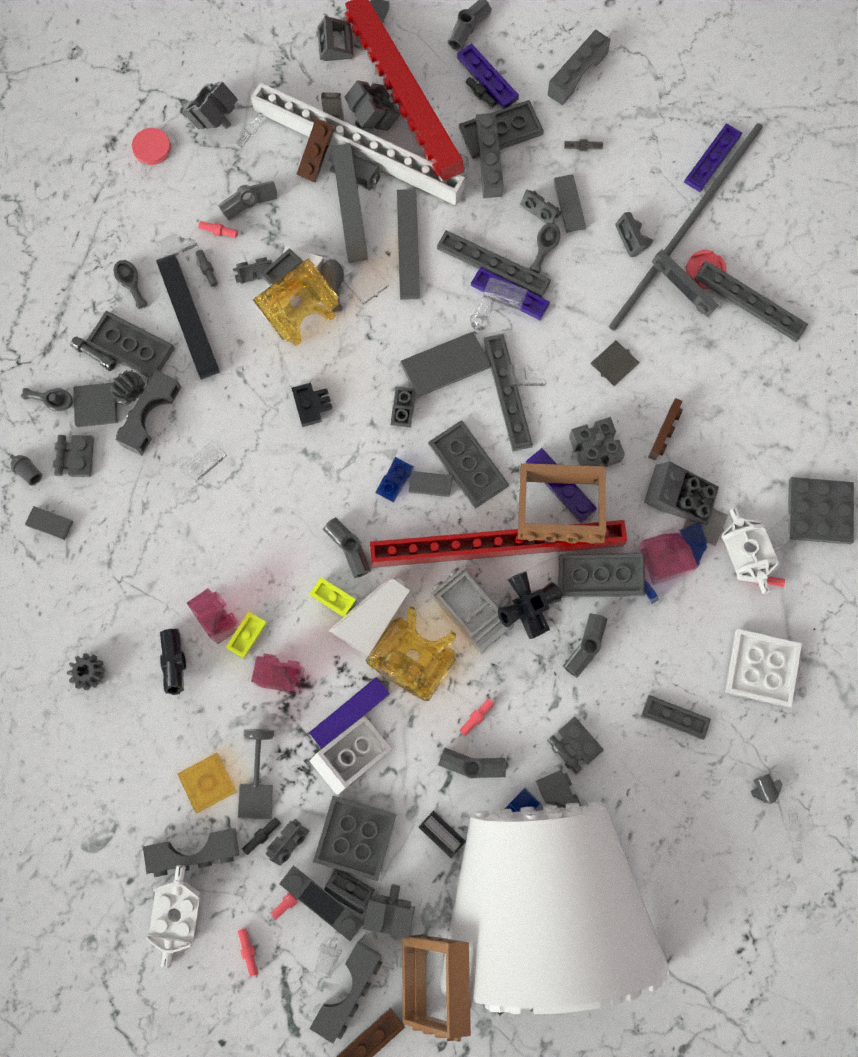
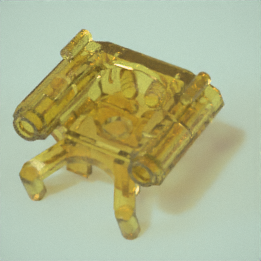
(310, 287)
(416, 677)

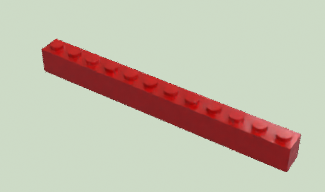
(404, 89)
(480, 545)

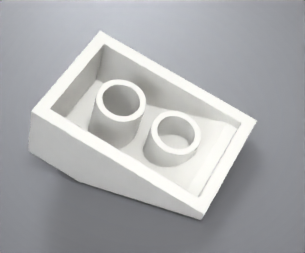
(350, 755)

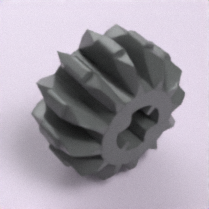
(127, 387)
(81, 679)

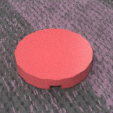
(151, 146)
(697, 261)

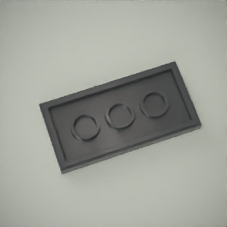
(514, 126)
(129, 344)
(445, 364)
(468, 464)
(602, 575)

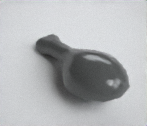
(547, 240)
(334, 275)
(127, 276)
(55, 399)

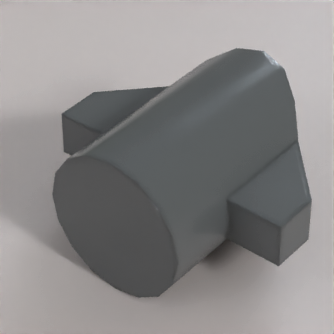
(767, 789)

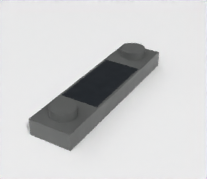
(702, 301)
(321, 903)

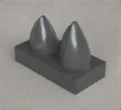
(630, 234)

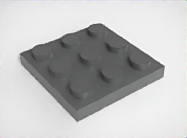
(821, 510)
(355, 838)

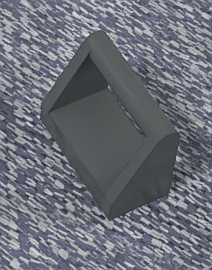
(326, 42)

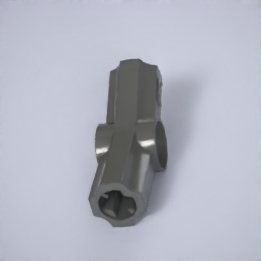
(466, 22)
(259, 193)
(355, 557)
(581, 657)
(486, 766)

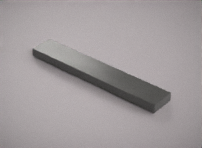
(349, 203)
(408, 244)
(481, 257)
(751, 301)
(508, 396)

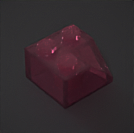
(667, 557)
(212, 615)
(278, 676)

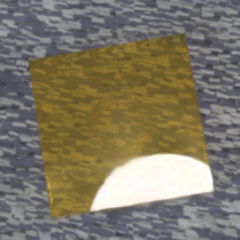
(206, 783)

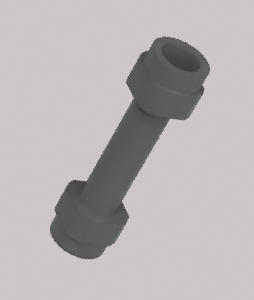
(105, 361)

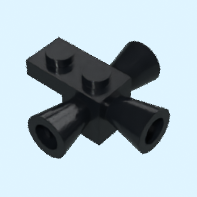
(529, 605)

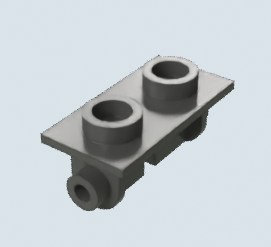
(535, 204)
(246, 271)
(294, 834)

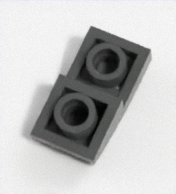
(403, 407)

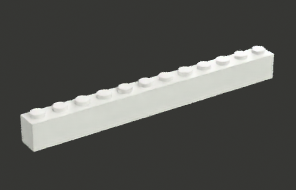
(371, 148)

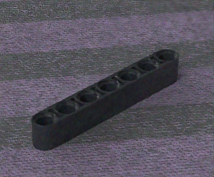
(187, 316)

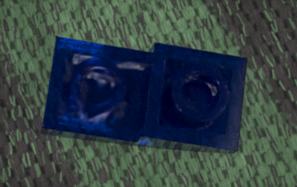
(394, 479)

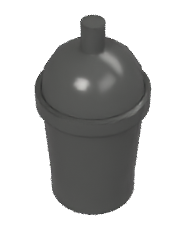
(25, 469)

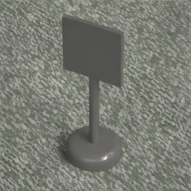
(256, 799)

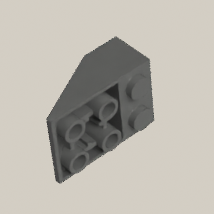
(681, 493)

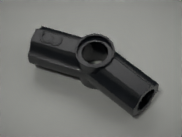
(172, 661)

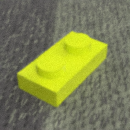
(332, 597)
(246, 635)

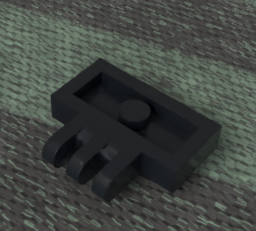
(310, 403)

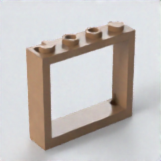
(567, 475)
(457, 986)

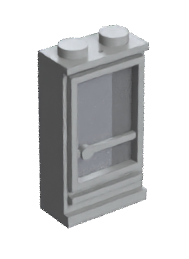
(470, 608)

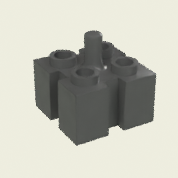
(210, 106)
(372, 106)
(597, 444)
(389, 914)

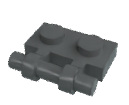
(80, 455)
(580, 740)

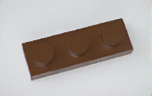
(315, 150)
(666, 430)
(375, 1036)

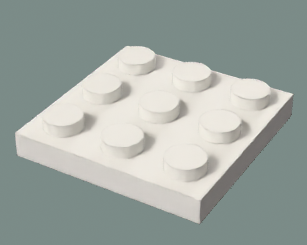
(763, 668)

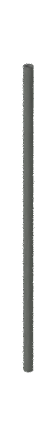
(687, 224)

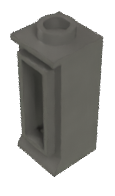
(366, 172)

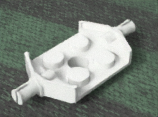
(755, 565)
(169, 933)

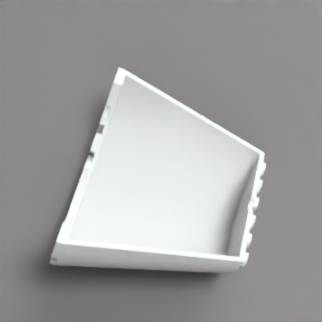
(552, 913)

